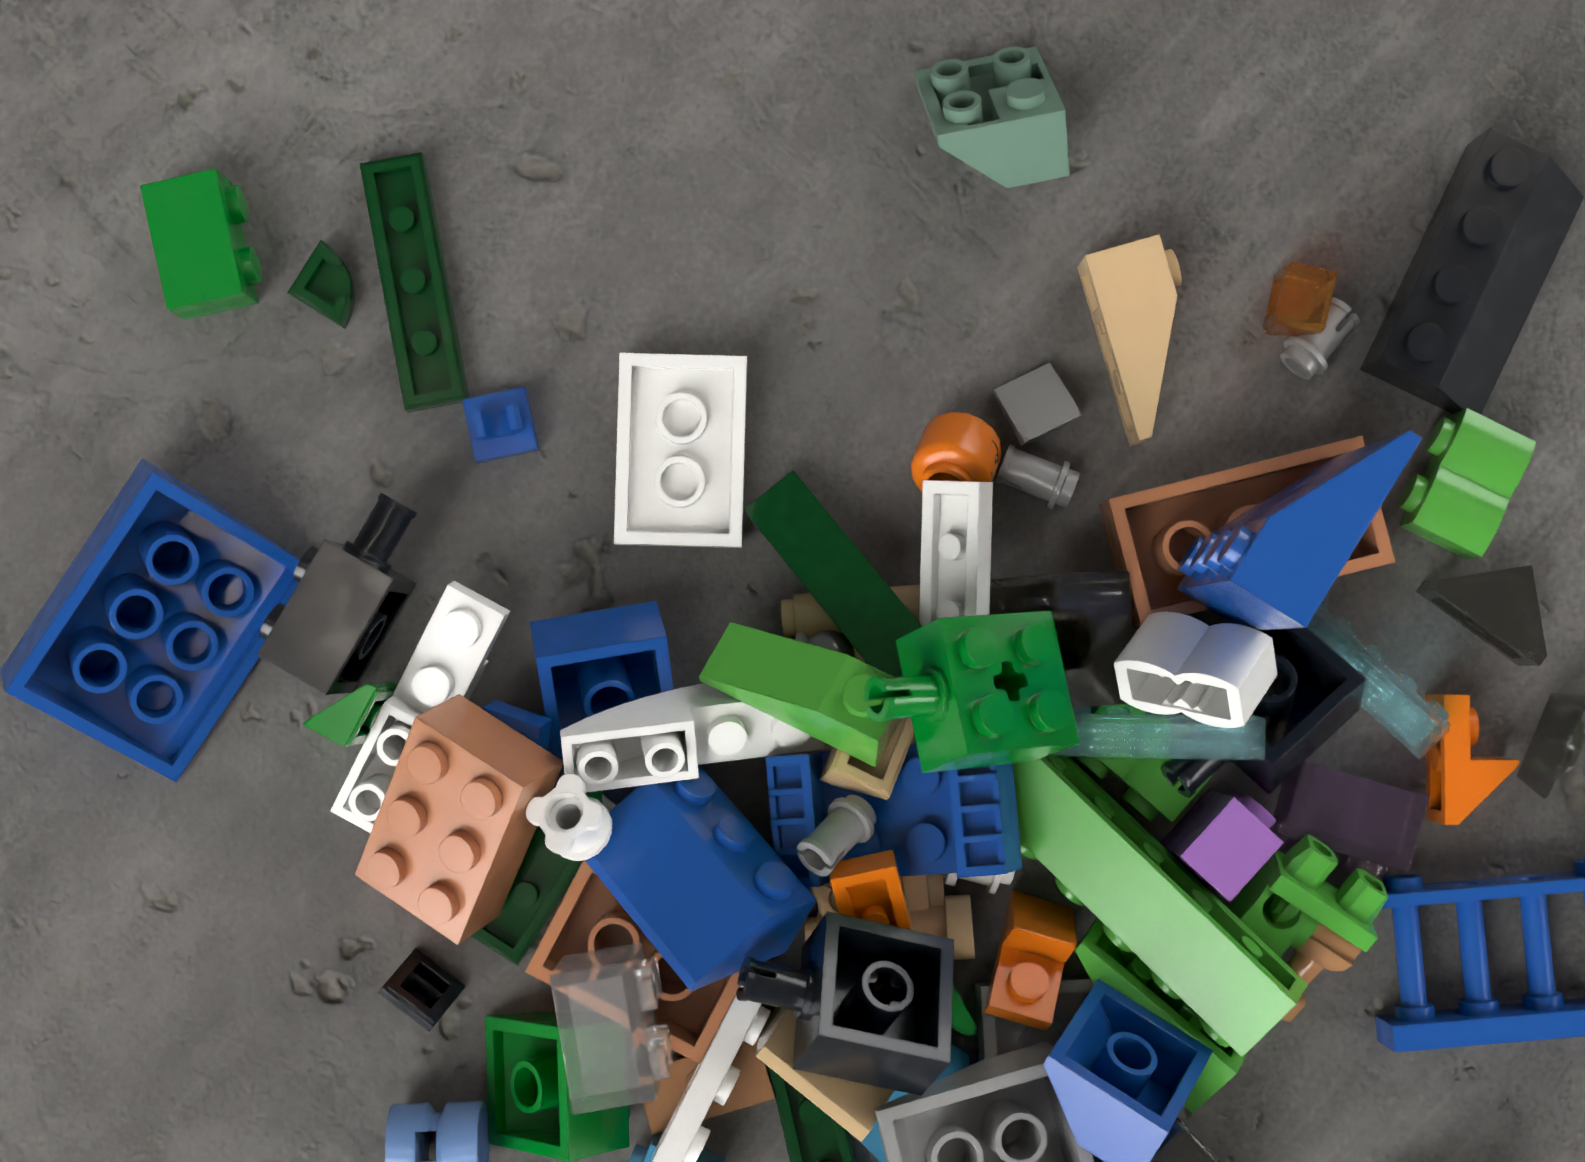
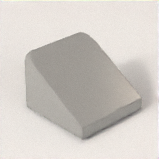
(1036, 404)

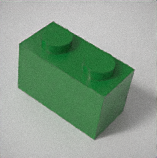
(201, 243)

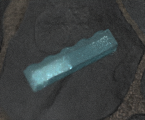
(1386, 695)
(1162, 737)

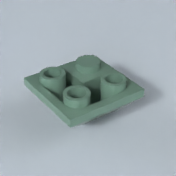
(998, 115)

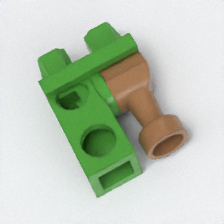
(1298, 909)

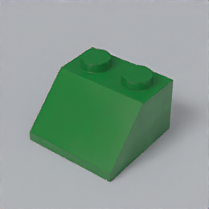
(531, 1093)

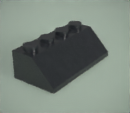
(1475, 274)

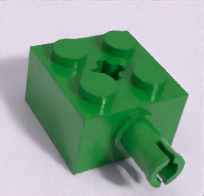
(980, 691)

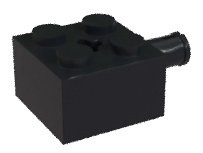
(341, 605)
(1313, 700)
(864, 1002)

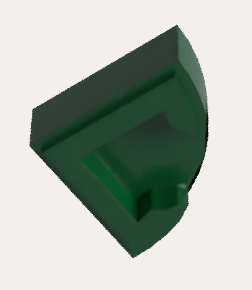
(326, 285)

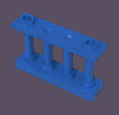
(1479, 1015)

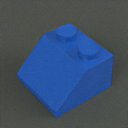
(599, 662)
(1122, 1075)

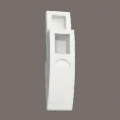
(442, 666)
(670, 735)

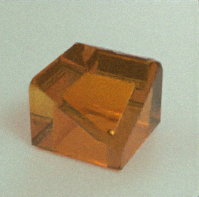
(1299, 300)

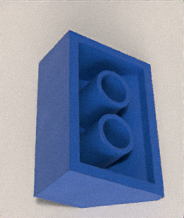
(700, 879)

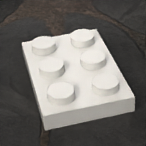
(680, 450)

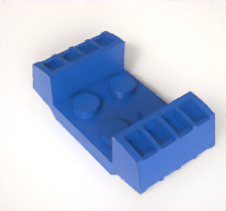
(931, 821)

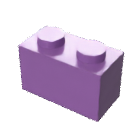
(1223, 841)

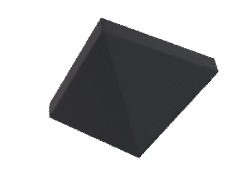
(422, 989)

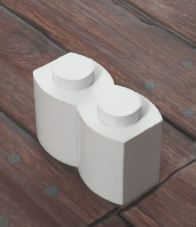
(1196, 669)

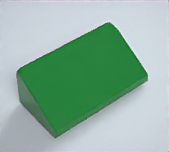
(353, 716)

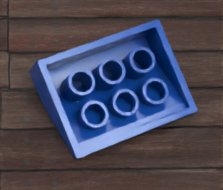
(1288, 550)
(153, 623)

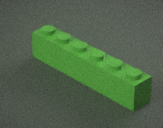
(1152, 904)

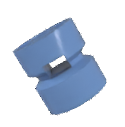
(459, 1134)

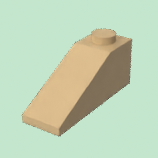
(1133, 313)

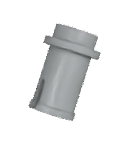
(1308, 353)
(1038, 477)
(848, 822)

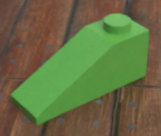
(802, 687)
(1134, 979)

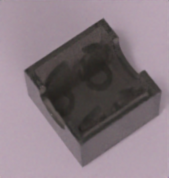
(1090, 623)

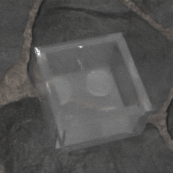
(609, 1027)

